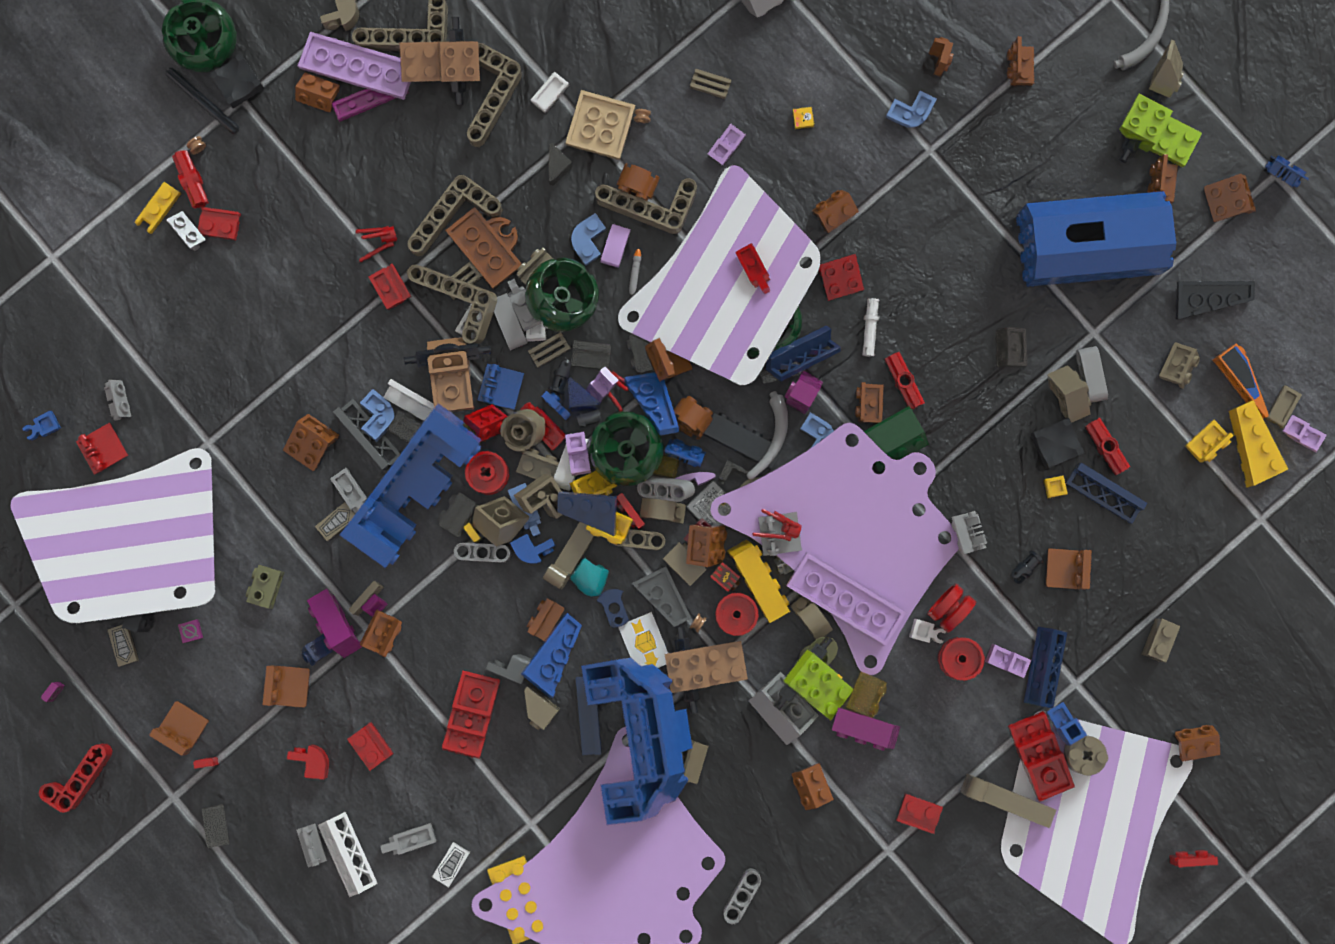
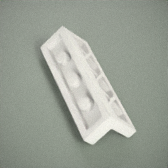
(408, 400)
(341, 855)

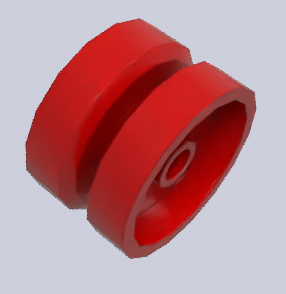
(476, 470)
(742, 604)
(954, 610)
(949, 658)

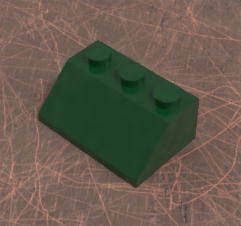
(898, 436)

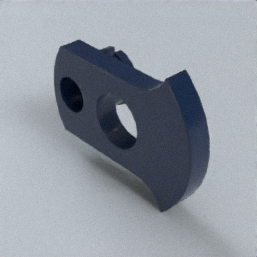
(609, 597)

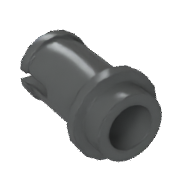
(588, 418)

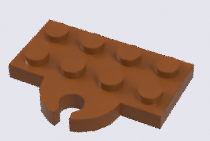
(486, 245)

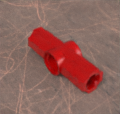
(190, 179)
(899, 369)
(1114, 457)

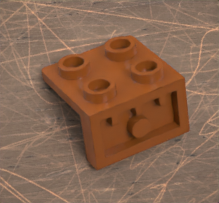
(1021, 64)
(1163, 178)
(1229, 198)
(665, 362)
(309, 441)
(706, 545)
(1068, 569)
(286, 686)
(180, 729)

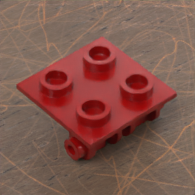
(841, 277)
(101, 448)

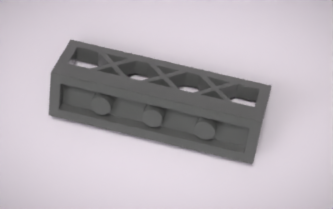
(362, 439)

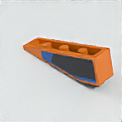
(1238, 371)

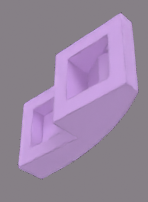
(726, 144)
(615, 245)
(602, 384)
(1304, 434)
(578, 453)
(700, 477)
(1008, 660)

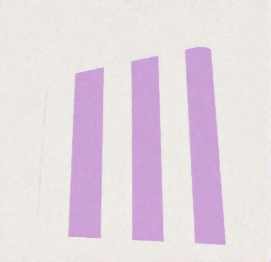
(703, 296)
(124, 541)
(1101, 831)

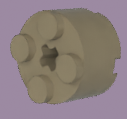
(523, 429)
(1095, 760)

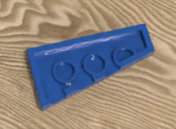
(654, 401)
(549, 661)

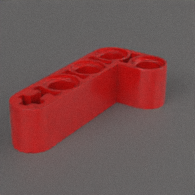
(80, 775)

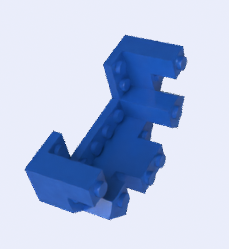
(378, 525)
(654, 737)

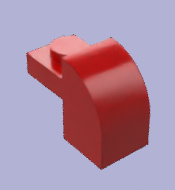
(316, 761)

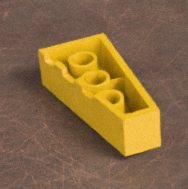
(1255, 444)
(759, 581)

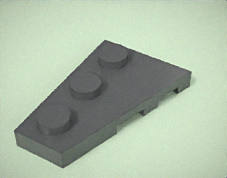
(663, 595)

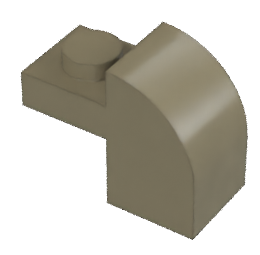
(346, 15)
(662, 510)
(811, 617)

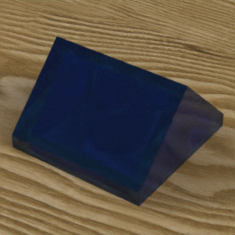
(580, 399)

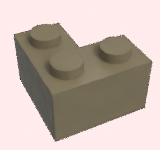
(1070, 392)
(540, 493)

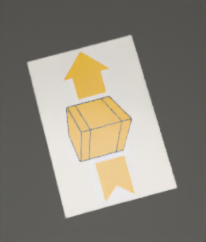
(644, 641)

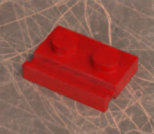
(219, 223)
(390, 287)
(624, 505)
(370, 746)
(919, 813)
(1200, 858)

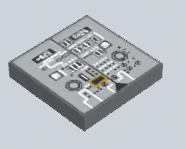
(701, 504)

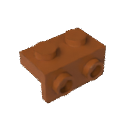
(941, 48)
(316, 92)
(835, 210)
(870, 403)
(546, 619)
(381, 633)
(1198, 743)
(812, 787)

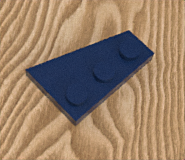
(590, 509)

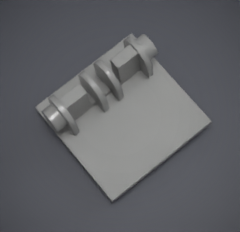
(964, 528)
(774, 546)

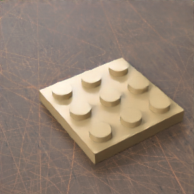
(600, 125)

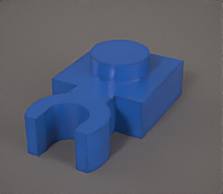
(553, 400)
(44, 424)

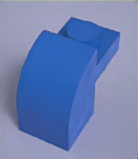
(528, 552)
(1066, 726)

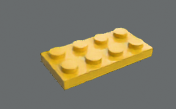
(498, 874)

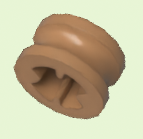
(642, 115)
(196, 145)
(698, 622)

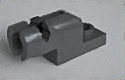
(514, 669)

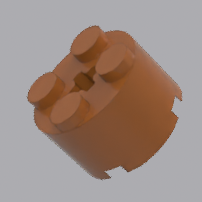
(637, 181)
(692, 417)

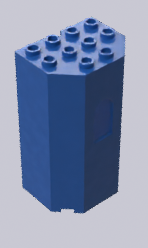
(1135, 242)

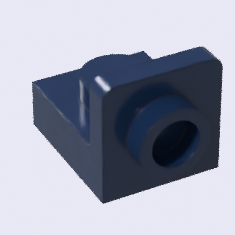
(315, 650)

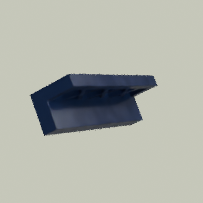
(798, 352)
(1110, 487)
(1043, 666)
(588, 722)

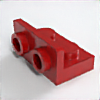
(485, 421)

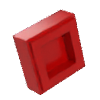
(205, 762)

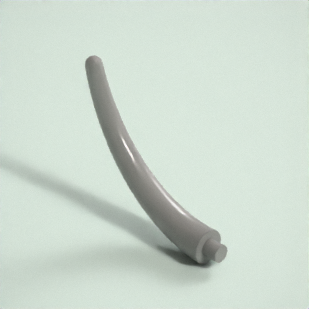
(1139, 54)
(781, 425)

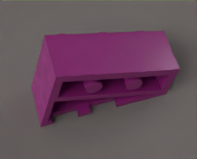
(802, 394)
(333, 623)
(865, 729)

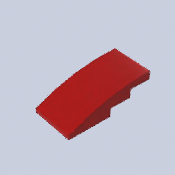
(471, 714)
(1041, 756)

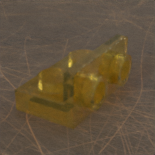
(867, 695)

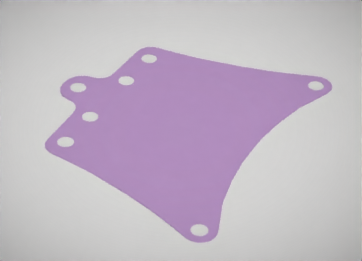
(854, 523)
(611, 879)

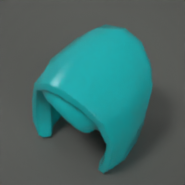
(590, 578)

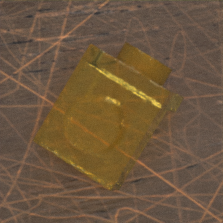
(668, 467)

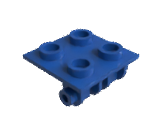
(1293, 178)
(500, 386)
(692, 454)

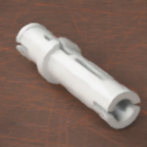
(870, 327)

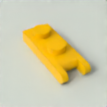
(158, 207)

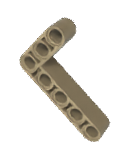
(409, 35)
(494, 94)
(650, 208)
(450, 210)
(459, 291)
(570, 557)
(1007, 800)

